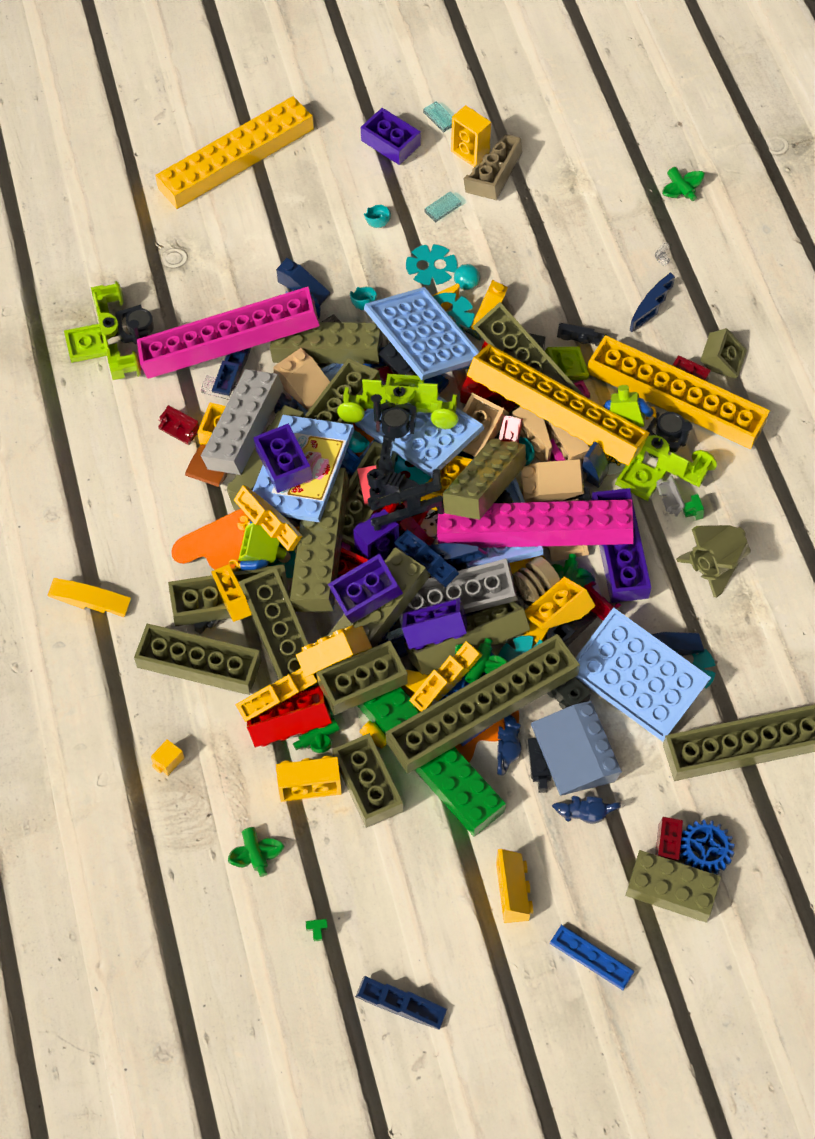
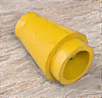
(376, 733)

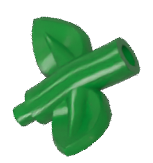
(683, 185)
(579, 576)
(485, 663)
(317, 738)
(255, 852)

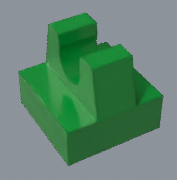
(694, 508)
(317, 927)

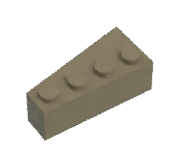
(493, 172)

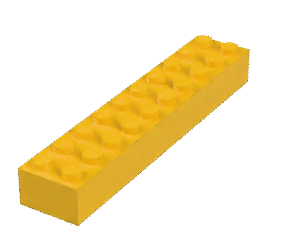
(234, 152)
(678, 392)
(557, 404)

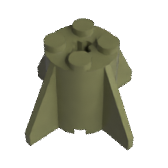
(717, 553)

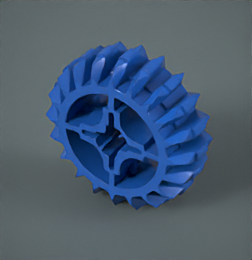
(697, 845)

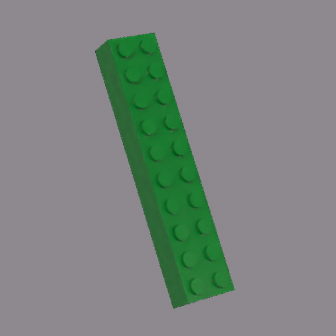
(447, 775)

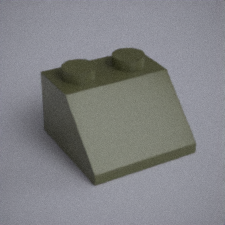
(723, 353)

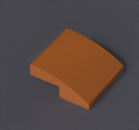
(199, 471)

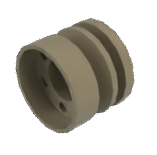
(535, 579)

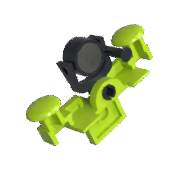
(85, 341)
(395, 402)
(669, 429)

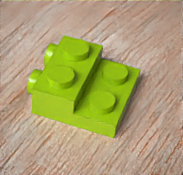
(569, 361)

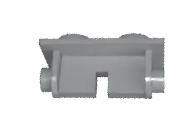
(673, 501)

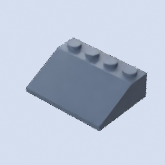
(576, 749)

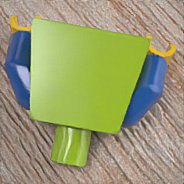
(630, 406)
(257, 547)

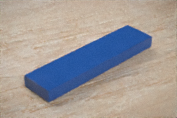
(592, 957)

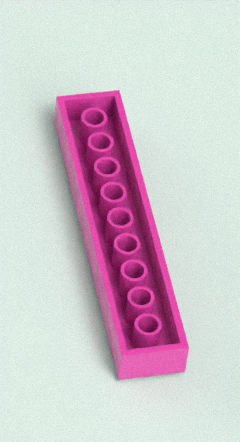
(227, 332)
(542, 525)

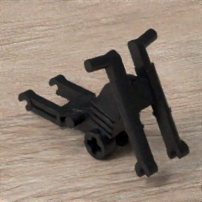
(396, 488)

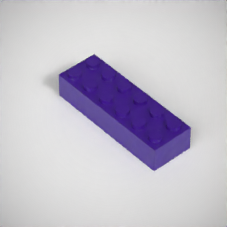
(624, 563)

